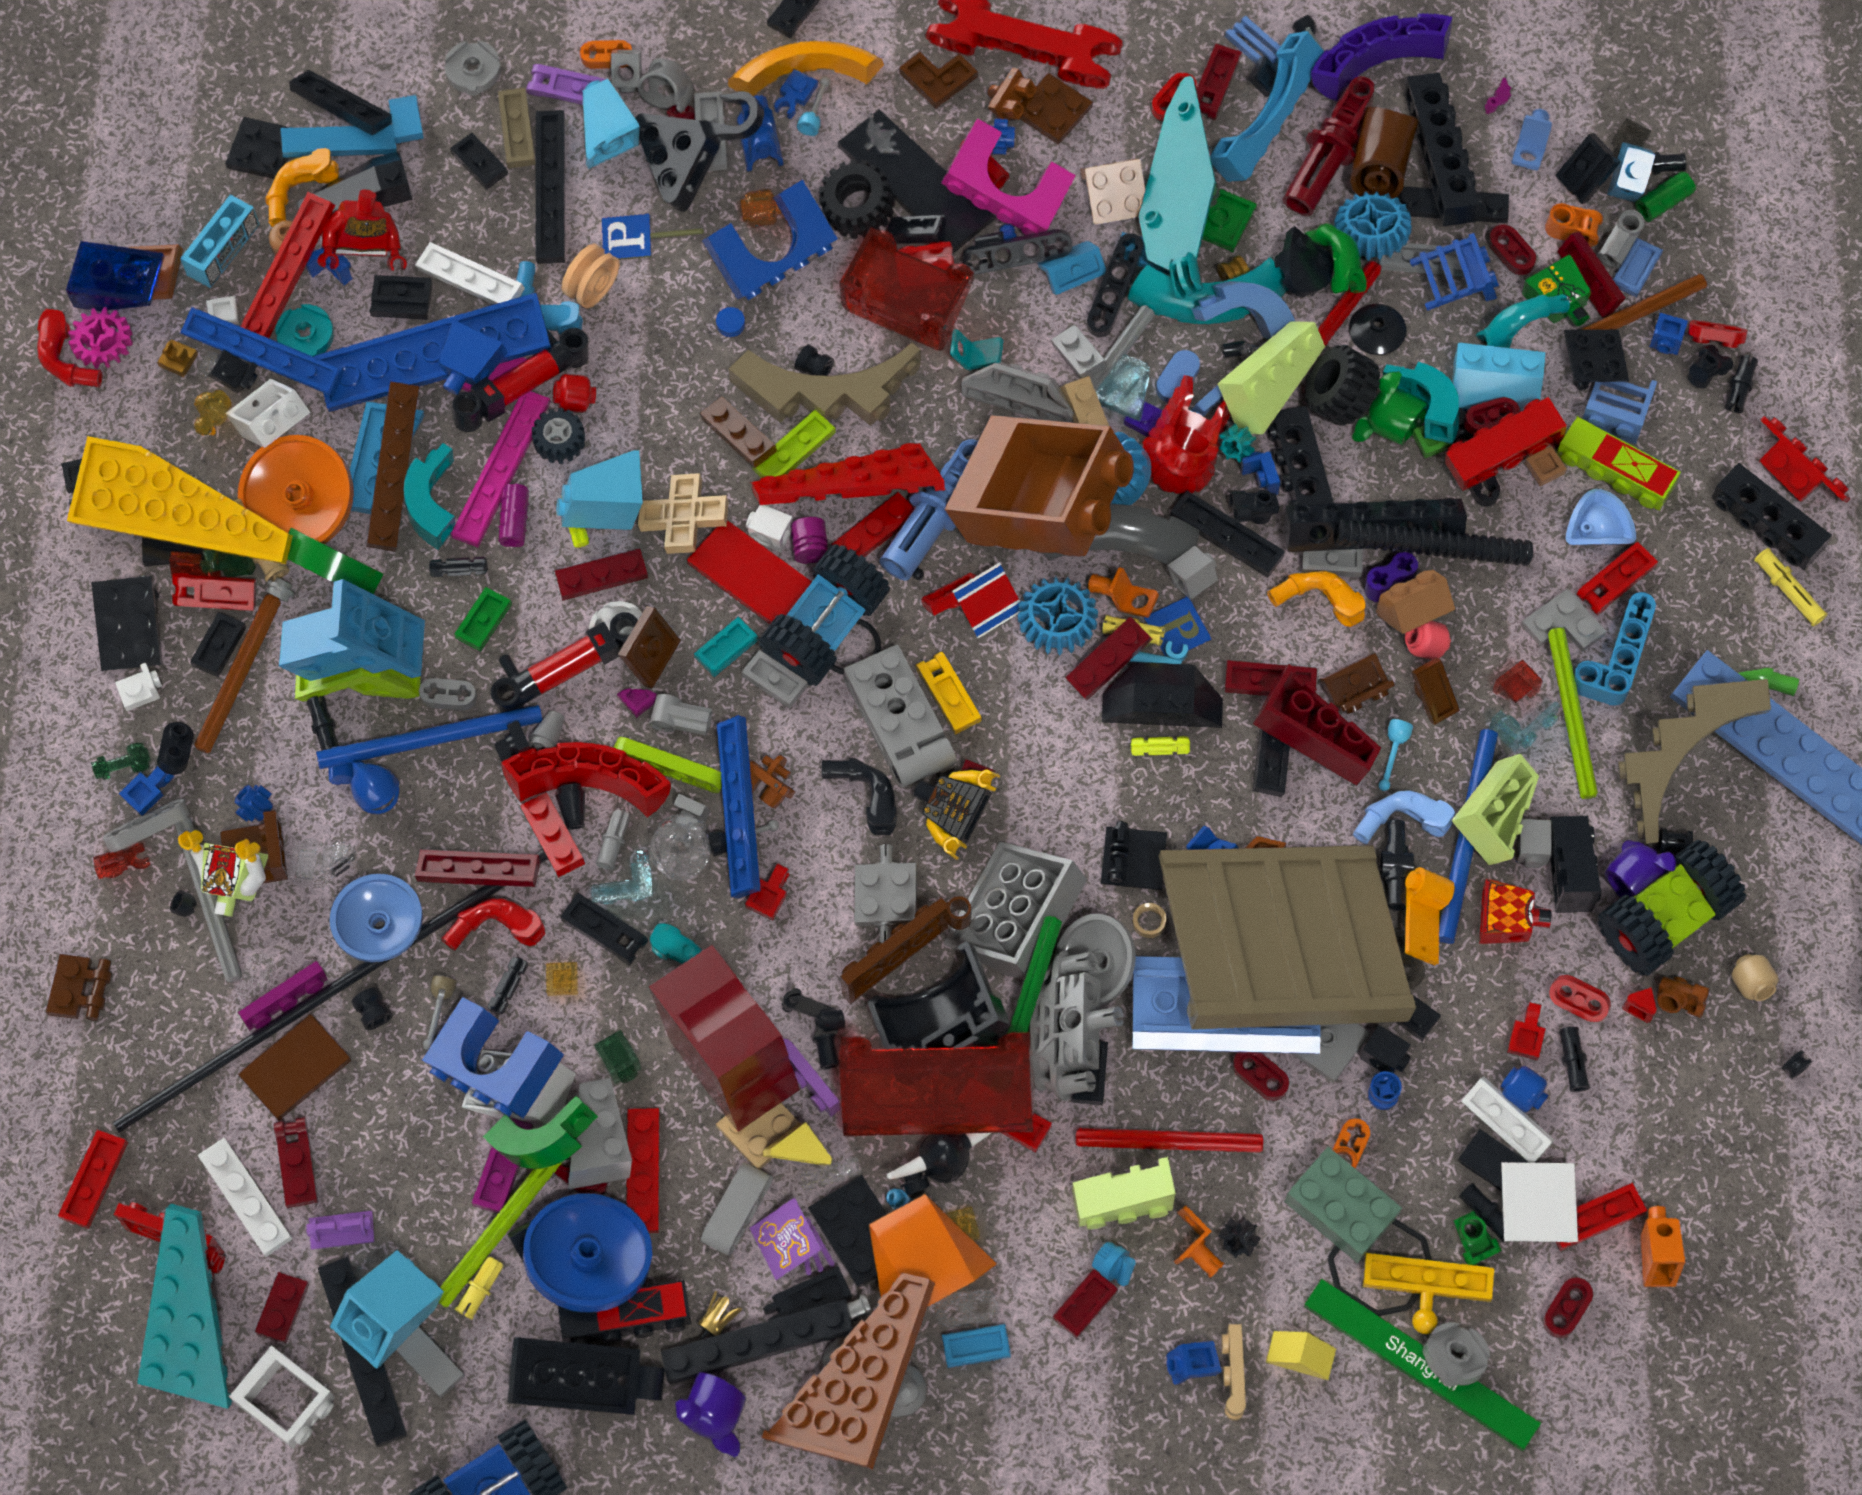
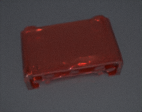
(904, 291)

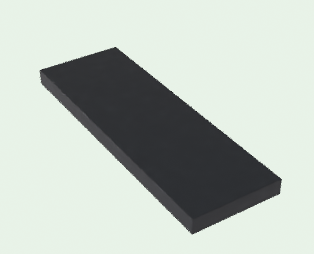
(917, 181)

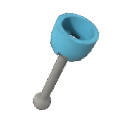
(809, 122)

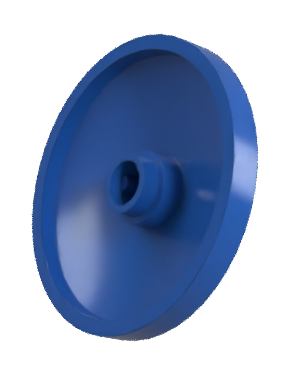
(587, 1252)

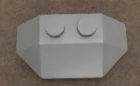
(1019, 392)

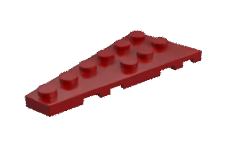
(854, 477)

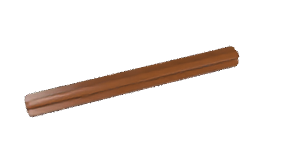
(237, 673)

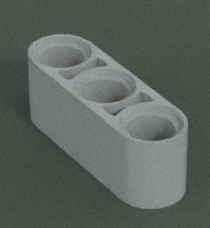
(735, 1208)

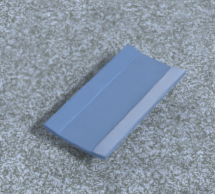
(1163, 1021)

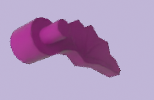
(1500, 97)

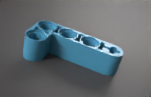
(1625, 649)

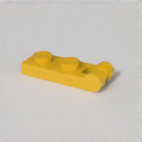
(949, 693)

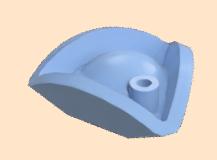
(1600, 520)

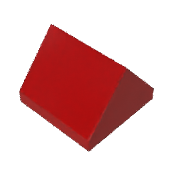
(1641, 1005)

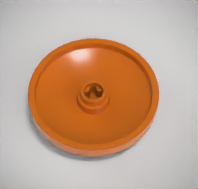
(299, 486)

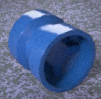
(1387, 1084)

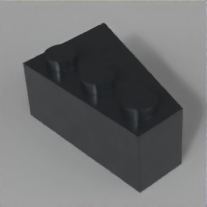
(1574, 865)

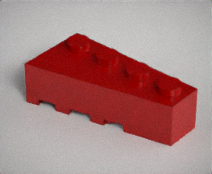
(1506, 443)

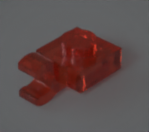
(188, 564)
(113, 864)

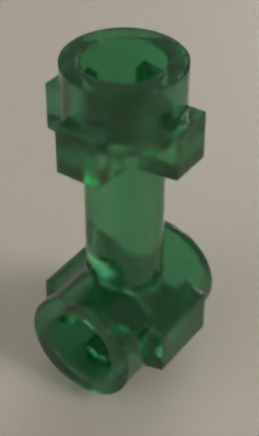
(136, 757)

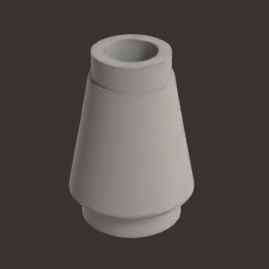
(547, 732)

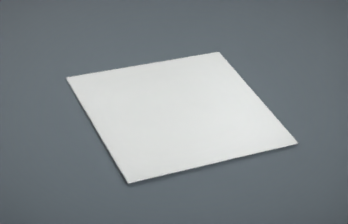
(1539, 1202)

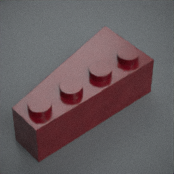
(1316, 728)

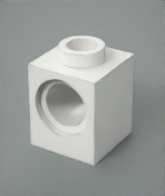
(769, 527)

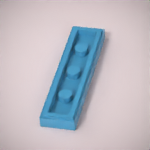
(339, 140)

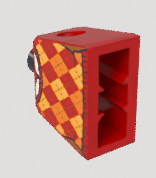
(1509, 914)

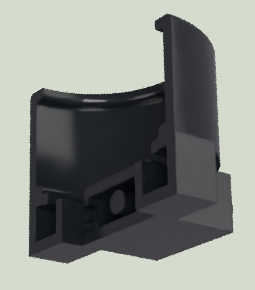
(950, 1015)

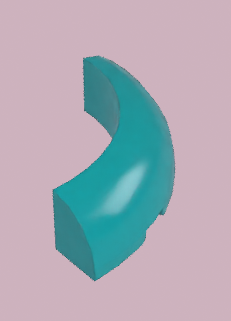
(1157, 292)

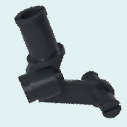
(827, 1022)

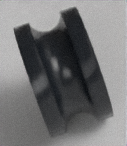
(1797, 1064)

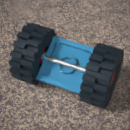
(825, 614)

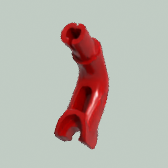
(52, 333)
(523, 923)

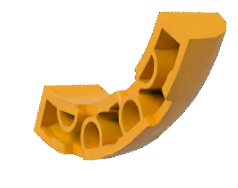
(805, 57)

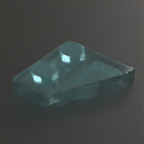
(1125, 387)

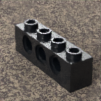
(1297, 425)
(1767, 502)

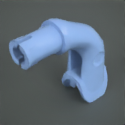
(1432, 814)

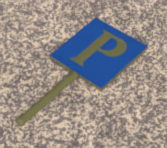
(1181, 626)

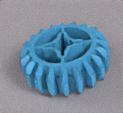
(1375, 224)
(1080, 624)

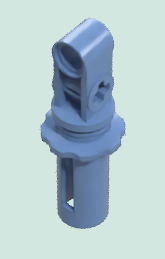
(930, 507)

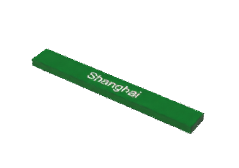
(1408, 1357)

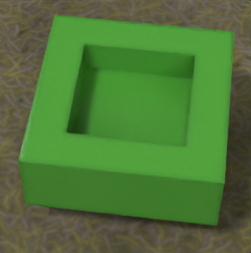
(1428, 446)

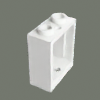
(275, 413)
(260, 1376)

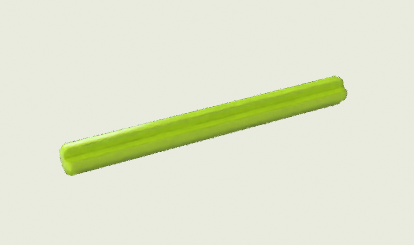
(1572, 713)
(494, 1233)

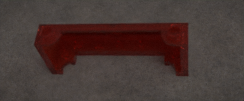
(937, 1088)

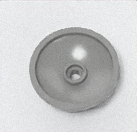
(1109, 941)

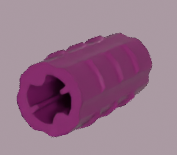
(513, 515)

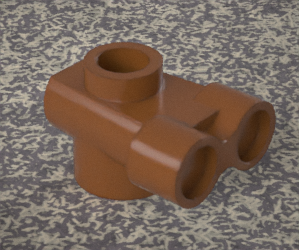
(1678, 994)

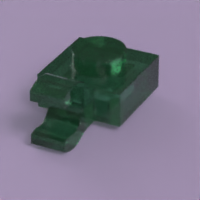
(230, 564)

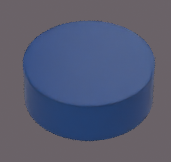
(730, 322)

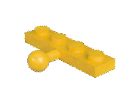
(1428, 1279)

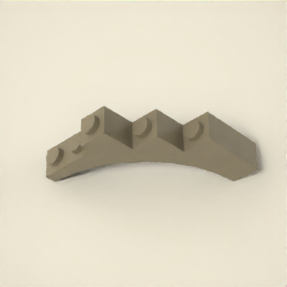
(863, 392)
(1712, 708)

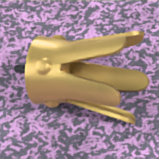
(711, 1322)

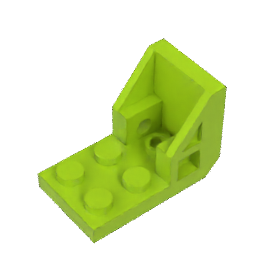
(382, 684)

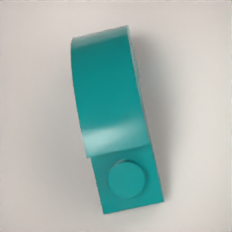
(1436, 391)
(426, 516)

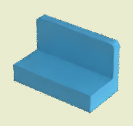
(1076, 268)

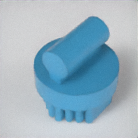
(1114, 1263)

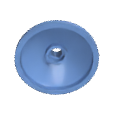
(371, 901)

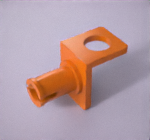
(1123, 592)
(1197, 1249)

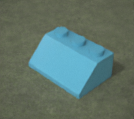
(1496, 372)

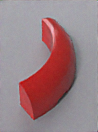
(590, 766)

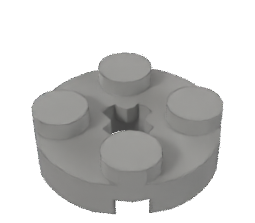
(472, 81)
(1449, 1368)

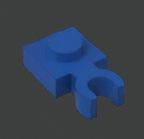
(796, 89)

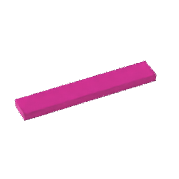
(499, 469)

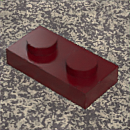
(282, 1307)

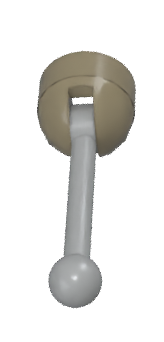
(442, 989)

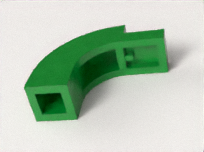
(331, 563)
(546, 1144)

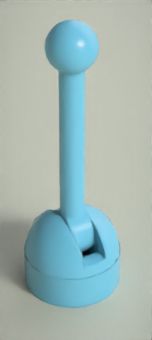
(1398, 732)

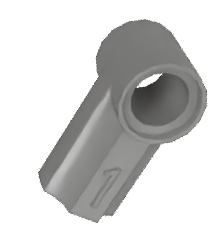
(1621, 239)
(673, 714)

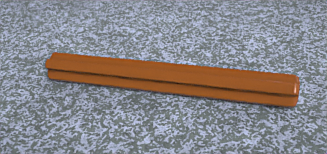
(1650, 304)

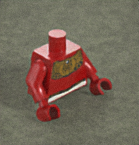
(362, 230)

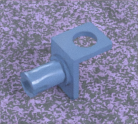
(1533, 139)

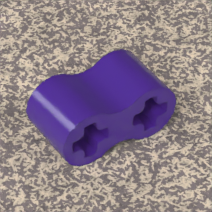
(1390, 575)

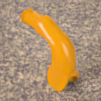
(304, 169)
(1346, 604)

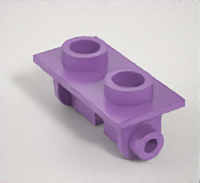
(341, 1230)

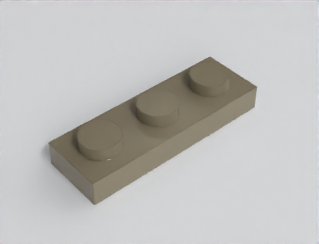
(516, 128)

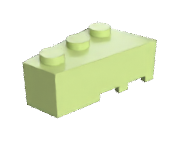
(1496, 809)

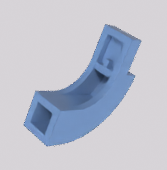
(1264, 304)

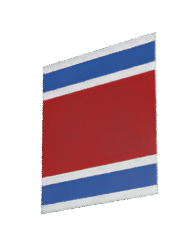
(988, 600)

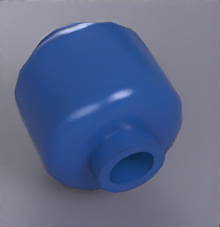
(1525, 1088)

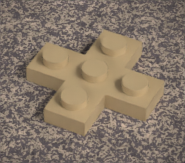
(683, 513)

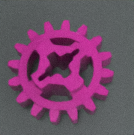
(104, 341)

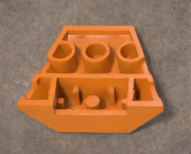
(925, 1244)

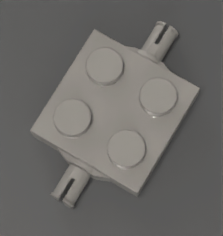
(885, 893)

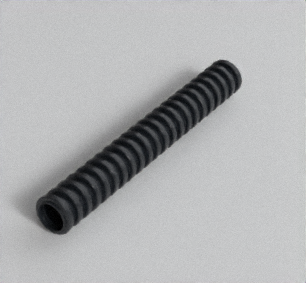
(1433, 542)

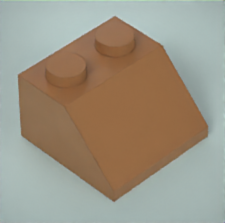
(1415, 601)

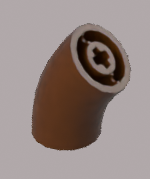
(1383, 152)

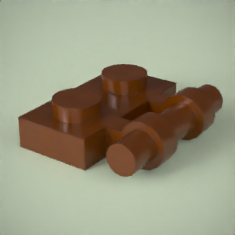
(70, 985)

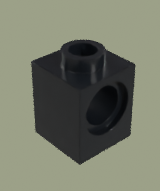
(1386, 1051)

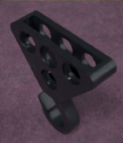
(690, 164)

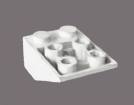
(546, 1106)

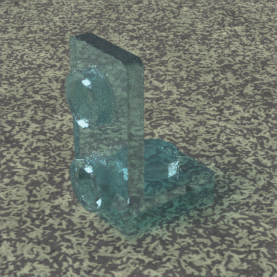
(1511, 733)
(634, 889)

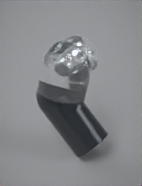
(1238, 349)

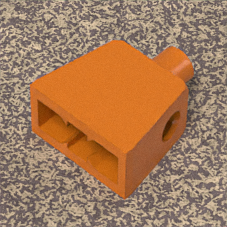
(1661, 1249)

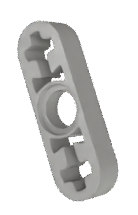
(146, 825)

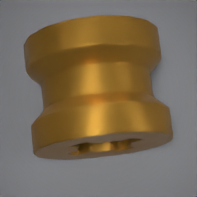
(1233, 269)

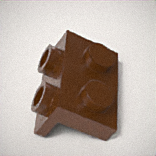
(1357, 683)

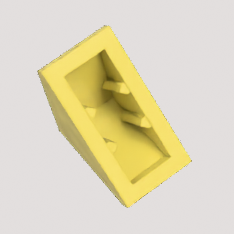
(799, 1145)
(1301, 1353)

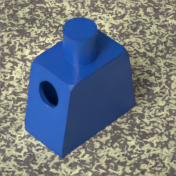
(468, 356)

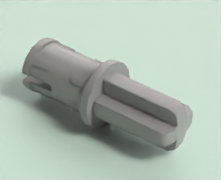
(613, 839)

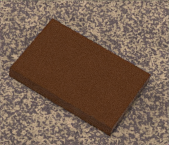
(294, 1067)

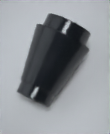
(572, 805)

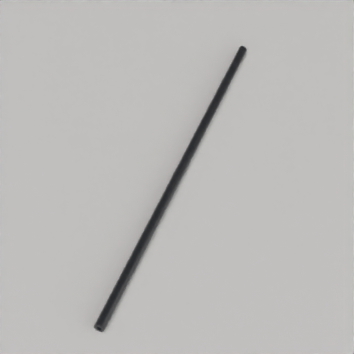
(297, 1012)

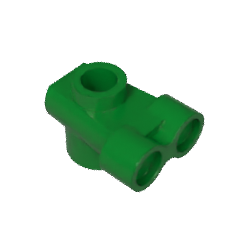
(1480, 1244)

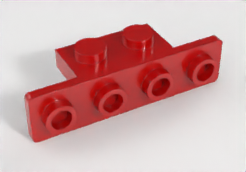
(1796, 469)

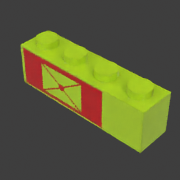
(1618, 464)

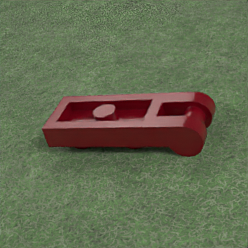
(1217, 78)
(296, 1163)

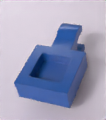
(145, 792)

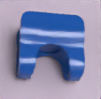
(764, 141)

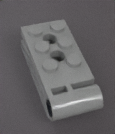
(909, 740)

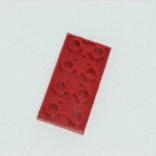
(749, 572)

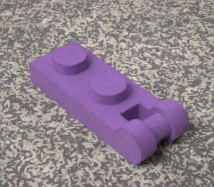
(562, 85)
(806, 1076)

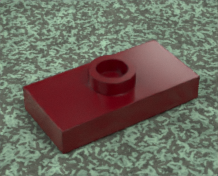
(1085, 1303)

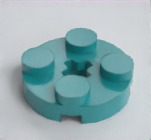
(299, 319)

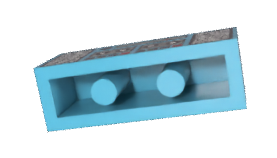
(220, 241)

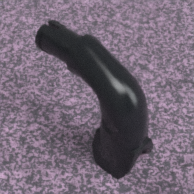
(882, 809)

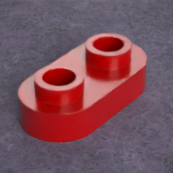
(1165, 95)
(1728, 335)
(1580, 998)

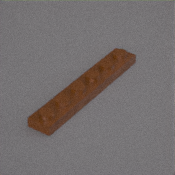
(392, 466)

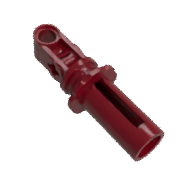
(1332, 142)

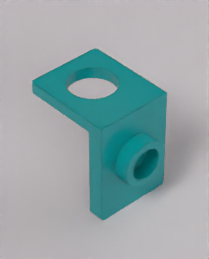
(976, 353)

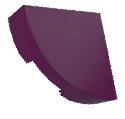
(637, 700)

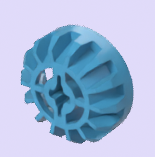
(1141, 474)

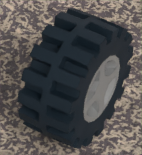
(561, 426)

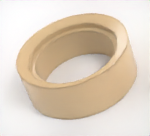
(1149, 907)

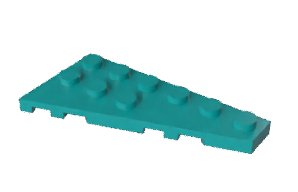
(183, 1322)

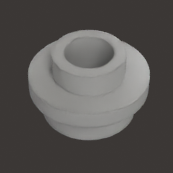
(280, 589)

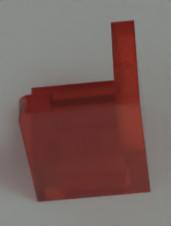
(1518, 682)

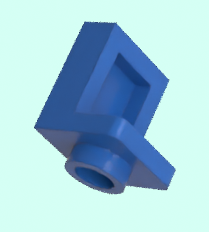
(342, 272)
(1668, 334)

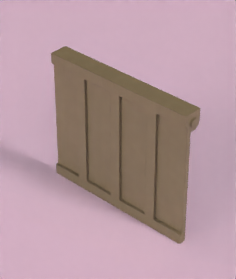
(1285, 937)

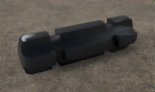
(458, 566)
(507, 985)

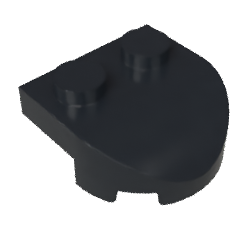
(1304, 264)

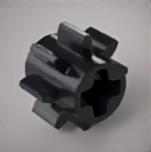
(1239, 1237)

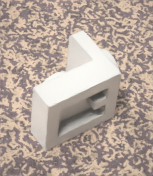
(139, 688)

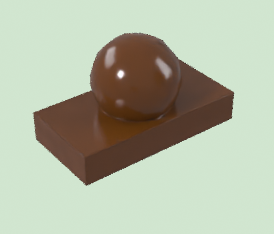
(1435, 691)

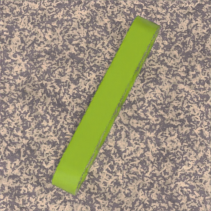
(672, 765)

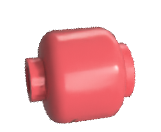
(1428, 640)

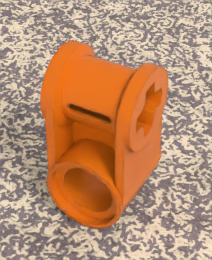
(1574, 220)

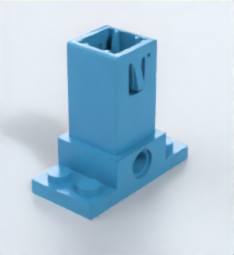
(353, 635)

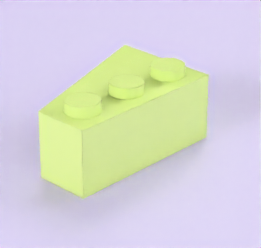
(1124, 1195)

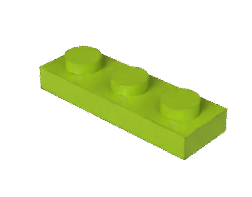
(797, 445)

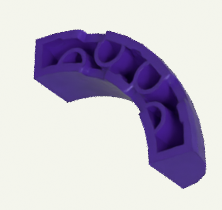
(1379, 42)

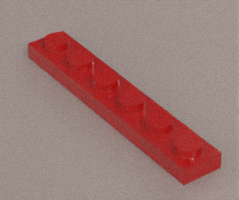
(288, 265)

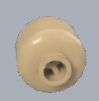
(1755, 977)

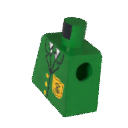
(1560, 279)

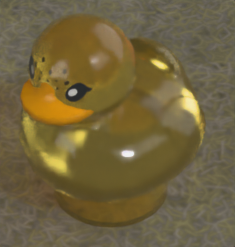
(212, 411)

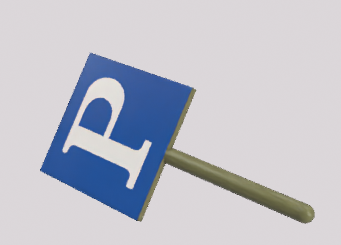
(631, 237)

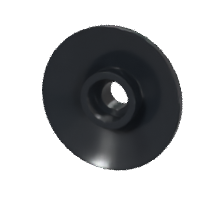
(1377, 339)

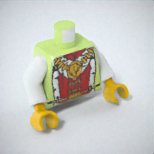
(226, 870)

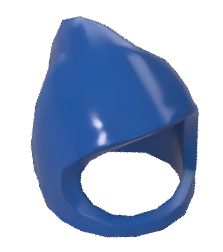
(373, 787)

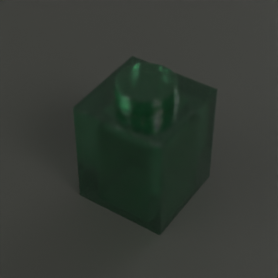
(618, 1058)

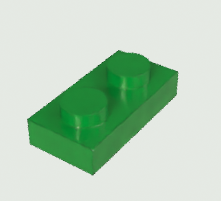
(483, 619)

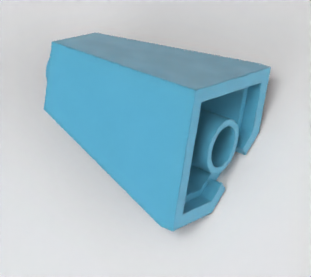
(607, 123)

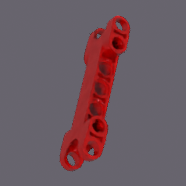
(1036, 42)

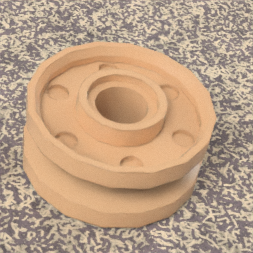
(590, 275)

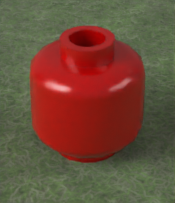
(574, 393)

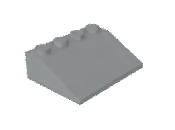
(1011, 904)

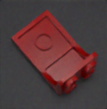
(138, 1221)

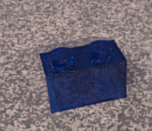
(113, 277)

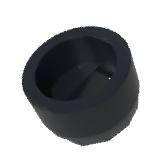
(182, 904)

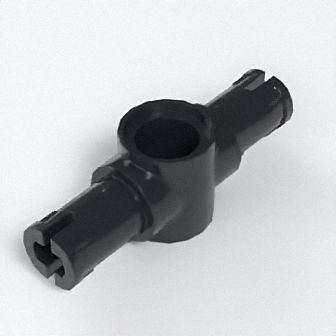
(1396, 864)

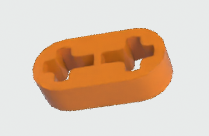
(603, 53)

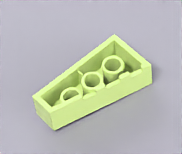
(1270, 375)

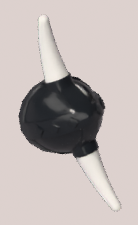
(941, 1157)

